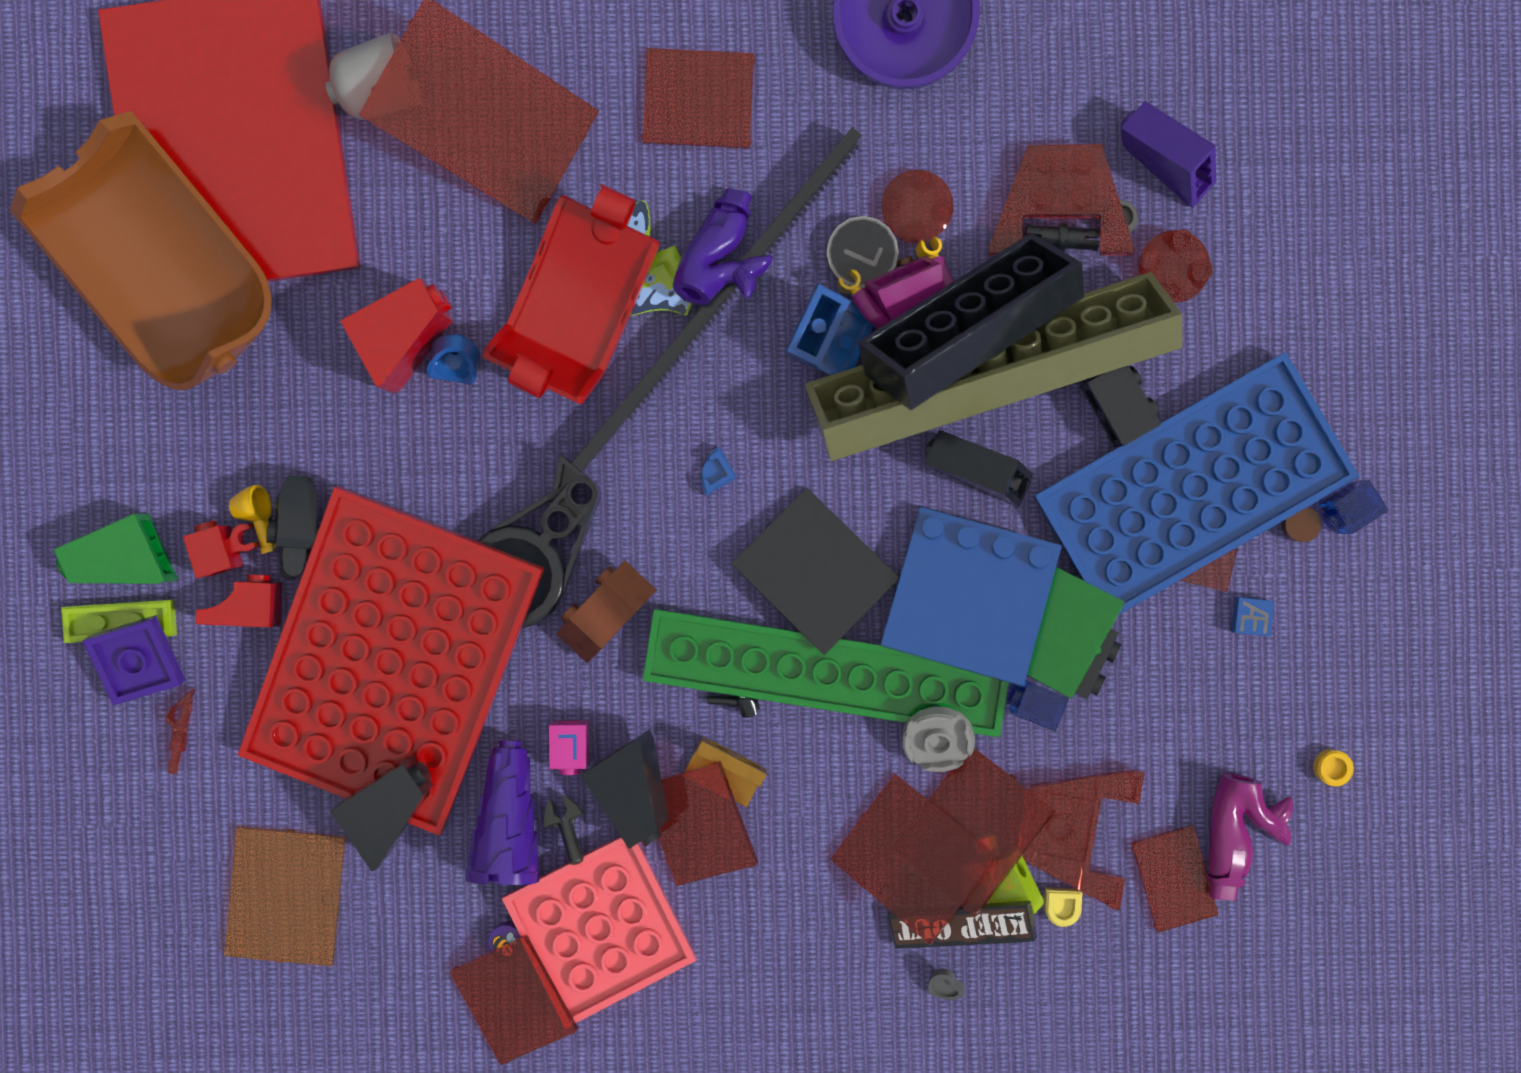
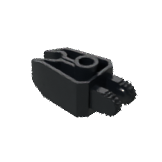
(294, 525)

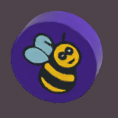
(502, 934)

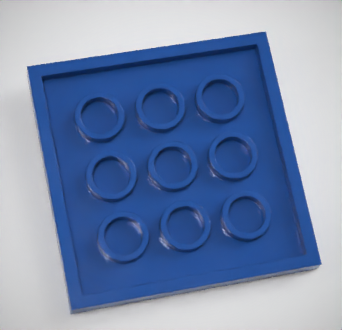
(971, 596)

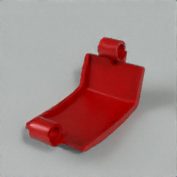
(575, 298)

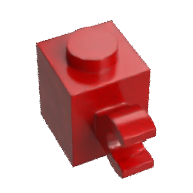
(217, 548)

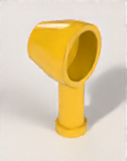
(256, 506)

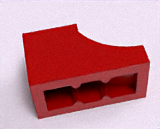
(250, 604)

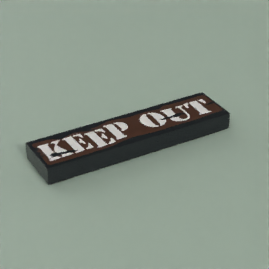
(993, 925)

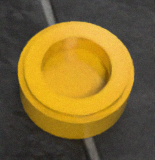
(1333, 767)

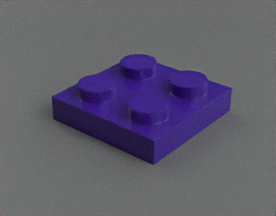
(134, 660)

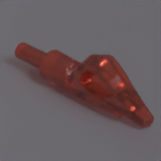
(180, 728)

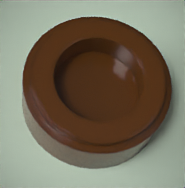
(1302, 526)

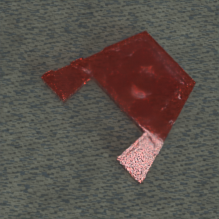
(1064, 184)
(1068, 837)

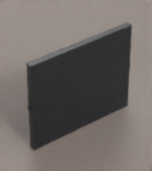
(815, 571)

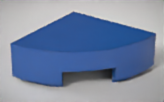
(716, 472)

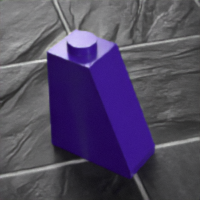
(1170, 152)

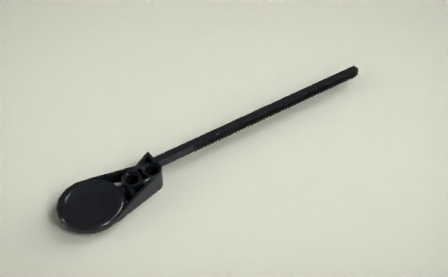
(538, 547)

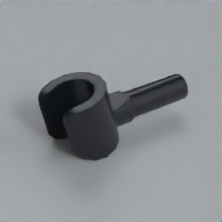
(747, 706)

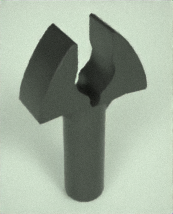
(566, 827)

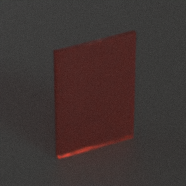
(478, 111)

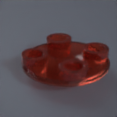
(917, 205)
(1178, 263)

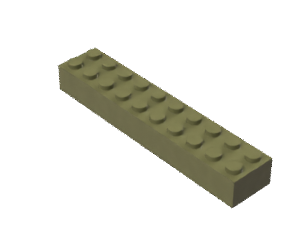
(1090, 338)

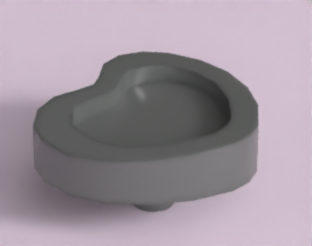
(945, 985)

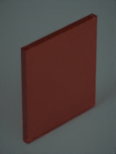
(698, 98)
(703, 826)
(514, 1000)

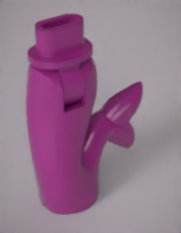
(1229, 840)

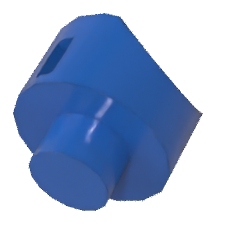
(453, 359)

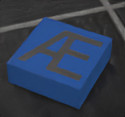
(1252, 616)

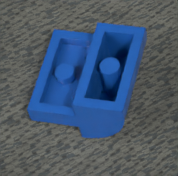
(828, 333)

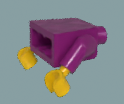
(900, 288)

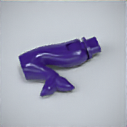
(718, 236)

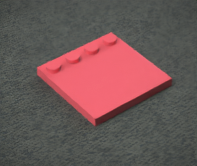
(601, 927)

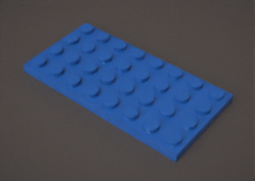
(1197, 484)

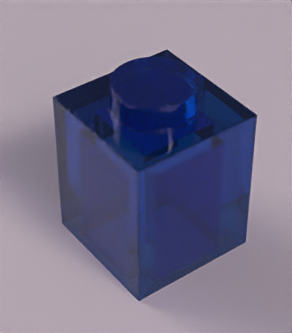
(1353, 507)
(1037, 704)

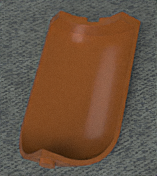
(148, 255)

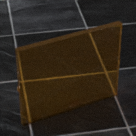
(285, 896)

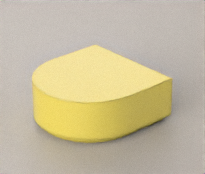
(1062, 905)

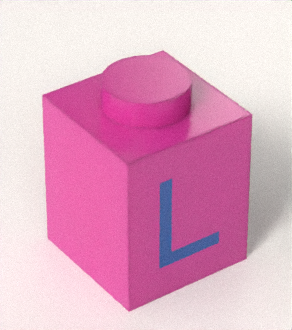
(569, 746)

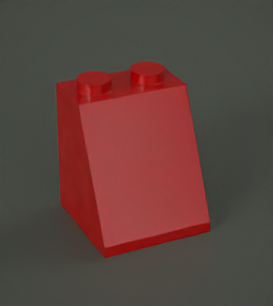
(398, 332)

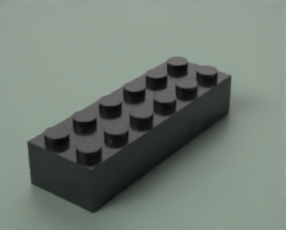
(971, 320)

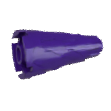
(504, 837)

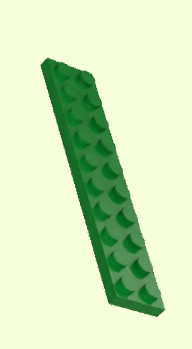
(790, 670)

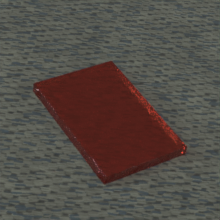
(1174, 878)

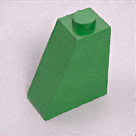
(117, 553)

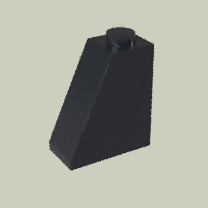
(978, 467)
(631, 790)
(382, 809)

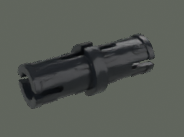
(1067, 237)

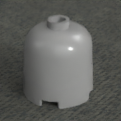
(357, 70)

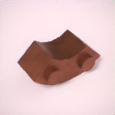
(605, 611)

